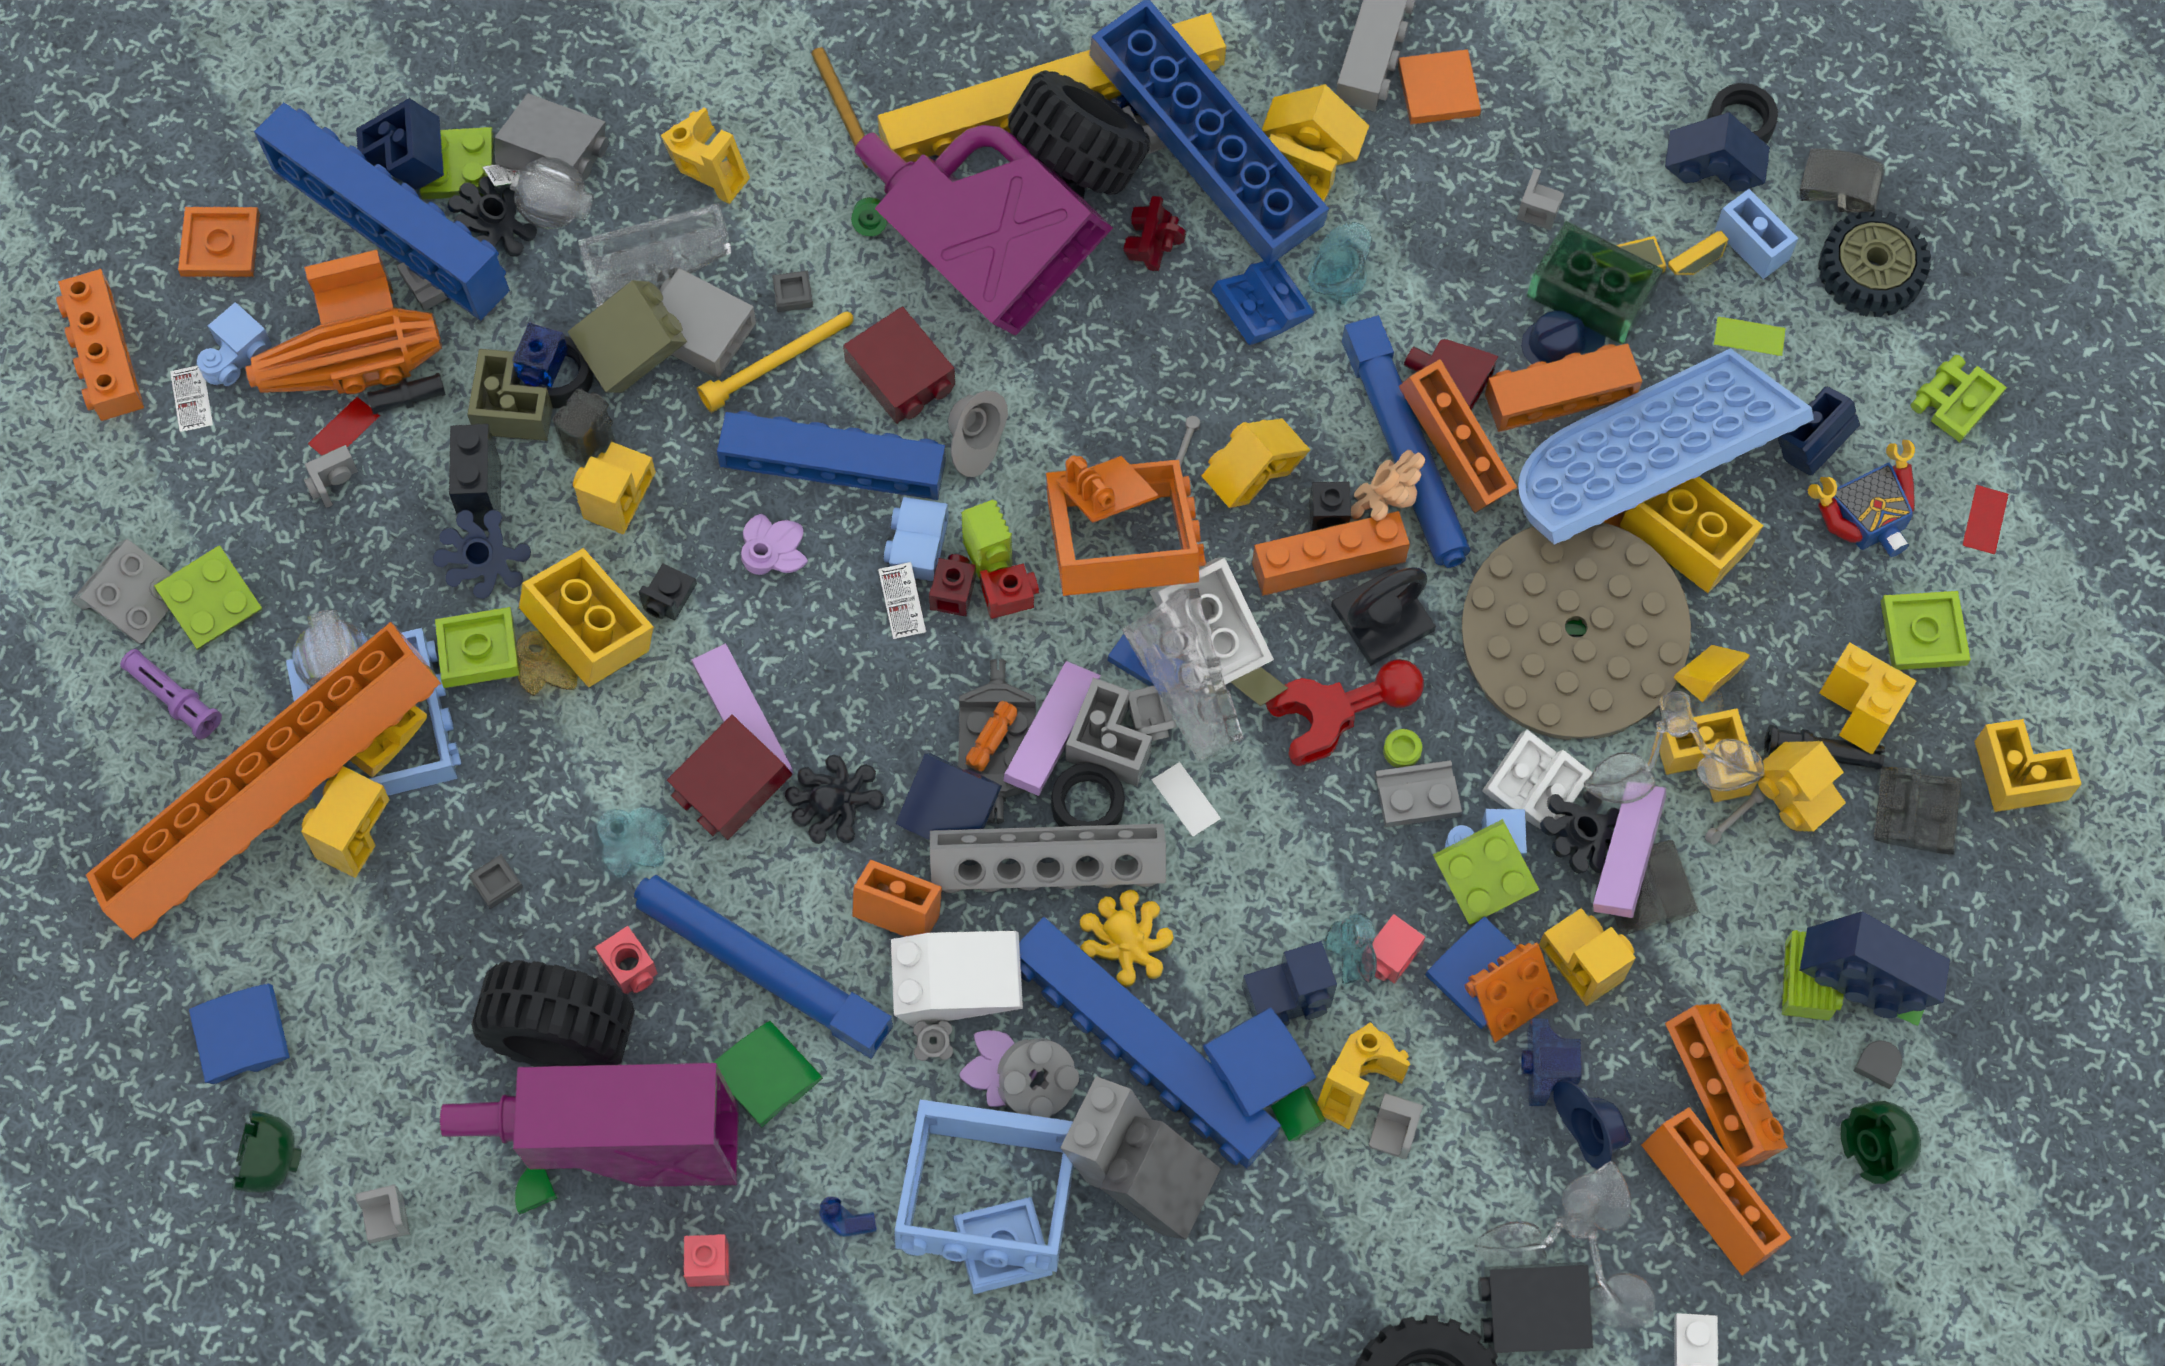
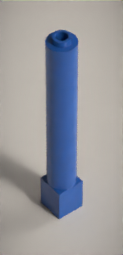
(1372, 361)
(846, 1015)

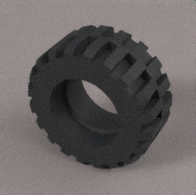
(1078, 133)
(552, 1016)
(1426, 1342)

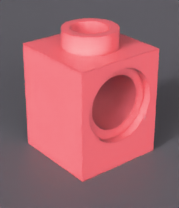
(623, 946)
(1396, 948)
(706, 1260)

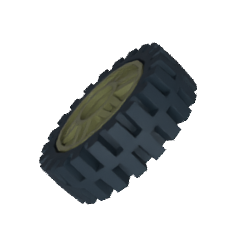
(1878, 239)

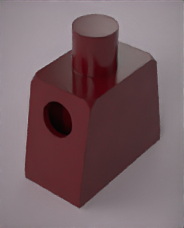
(1466, 365)

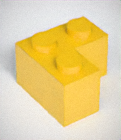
(1317, 120)
(1252, 458)
(613, 486)
(1870, 692)
(1683, 753)
(2017, 775)
(1801, 785)
(342, 821)
(1587, 955)

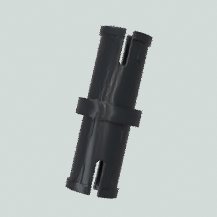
(406, 393)

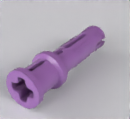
(180, 701)

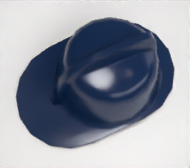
(1557, 336)
(1592, 1122)

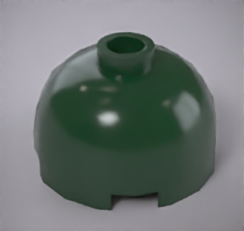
(1881, 1140)
(265, 1154)

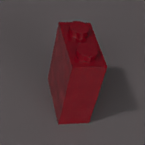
(900, 365)
(728, 778)

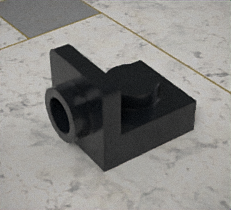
(667, 592)

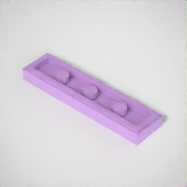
(733, 696)
(1050, 730)
(1629, 855)

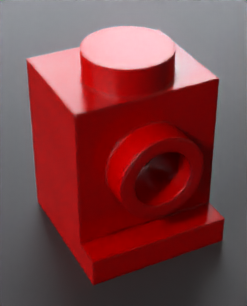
(1004, 600)

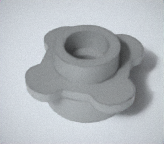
(925, 1048)

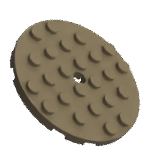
(1586, 683)

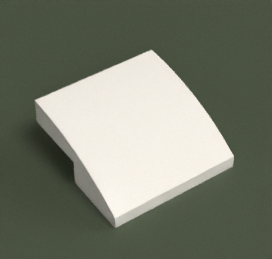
(1532, 775)

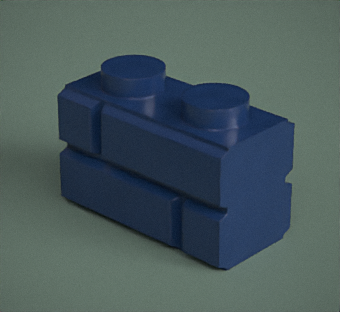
(1817, 440)

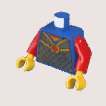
(1872, 505)

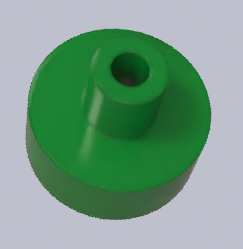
(866, 218)

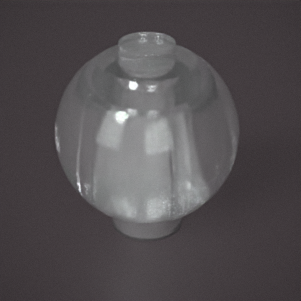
(551, 193)
(324, 646)

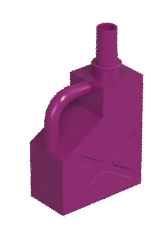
(995, 235)
(615, 1121)

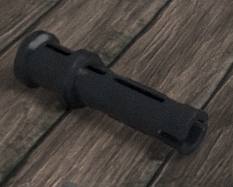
(1842, 751)

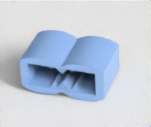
(918, 536)

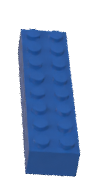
(1208, 131)
(383, 210)

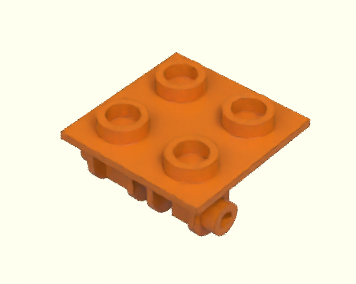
(1104, 487)
(1513, 990)

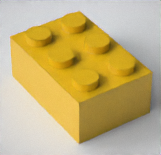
(1695, 530)
(585, 617)

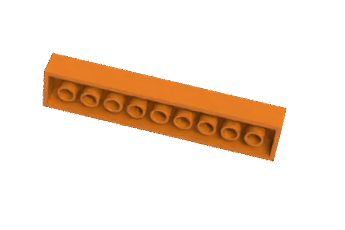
(261, 781)

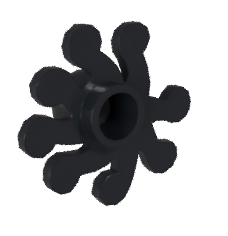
(491, 215)
(832, 799)
(1580, 831)

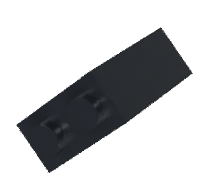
(474, 471)
(1536, 1307)

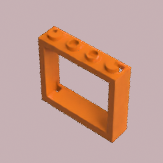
(1131, 570)

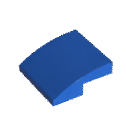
(1262, 301)
(1465, 958)
(239, 1033)
(1259, 1061)

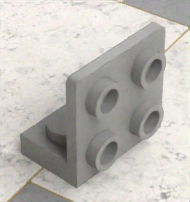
(125, 591)

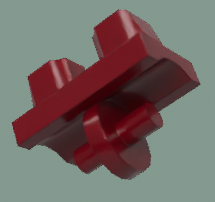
(1158, 234)

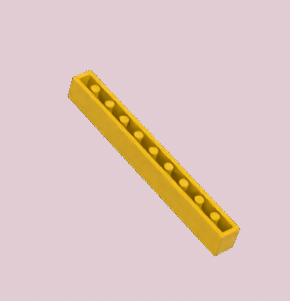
(936, 122)

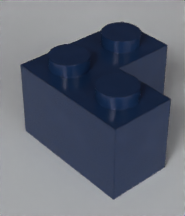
(404, 143)
(1718, 148)
(1295, 987)

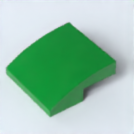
(766, 1073)

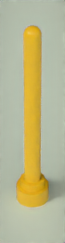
(716, 393)

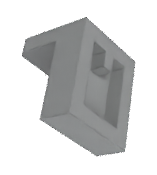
(329, 469)

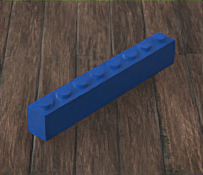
(1143, 1042)

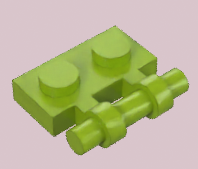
(1966, 405)

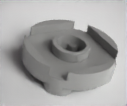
(1058, 1082)

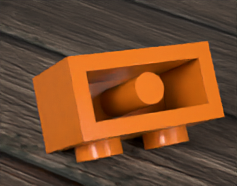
(896, 900)

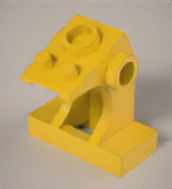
(704, 162)
(1344, 1087)

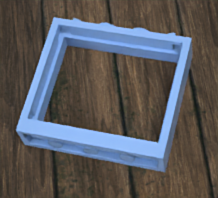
(441, 721)
(990, 1127)

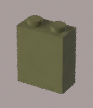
(627, 336)

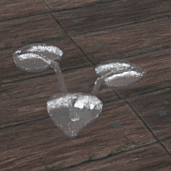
(1727, 767)
(1588, 1202)

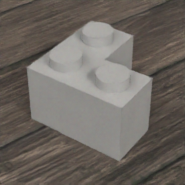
(1101, 738)

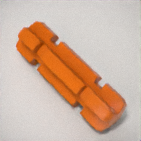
(991, 736)

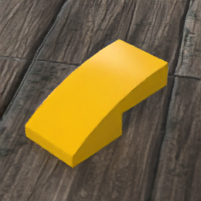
(389, 742)

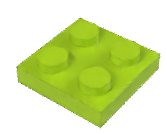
(463, 157)
(208, 597)
(1925, 630)
(477, 647)
(1486, 872)

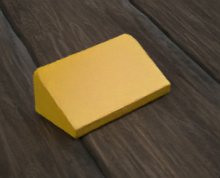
(1710, 670)

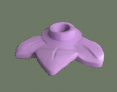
(775, 542)
(982, 1071)

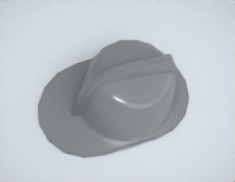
(976, 431)

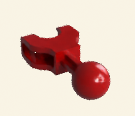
(1333, 711)

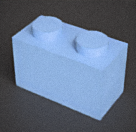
(1756, 233)

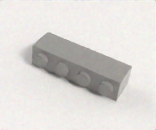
(1373, 52)

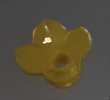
(542, 666)

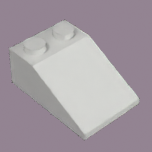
(1232, 625)
(955, 975)

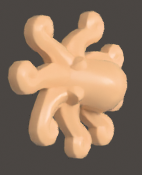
(1391, 486)

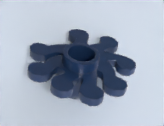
(481, 553)

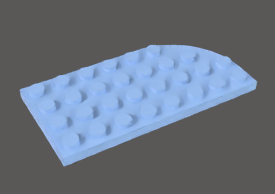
(1654, 443)

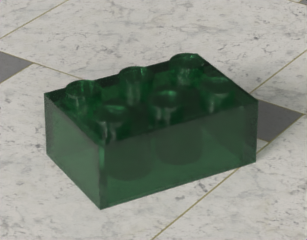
(1594, 282)

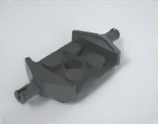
(975, 711)

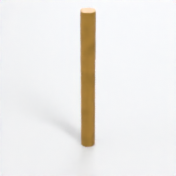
(838, 96)

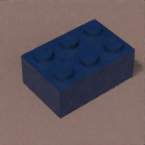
(1874, 965)

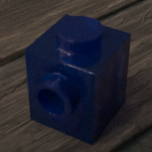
(539, 355)

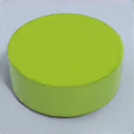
(1402, 748)

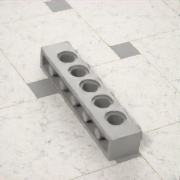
(1064, 844)

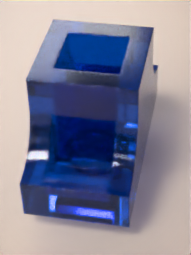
(1549, 1061)

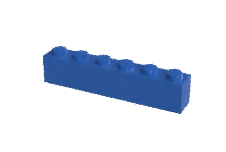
(831, 455)

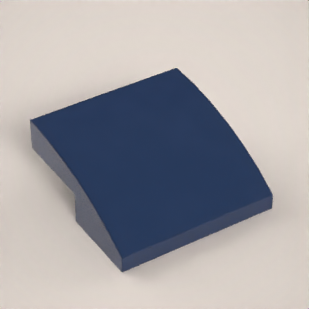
(947, 798)

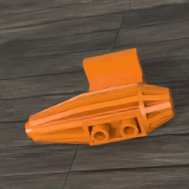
(359, 337)

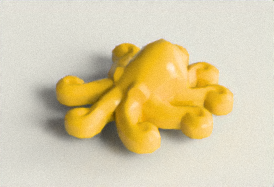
(1126, 938)

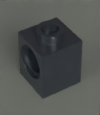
(1329, 504)

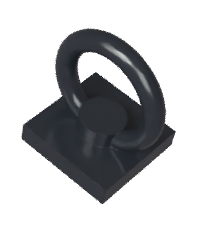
(1385, 613)

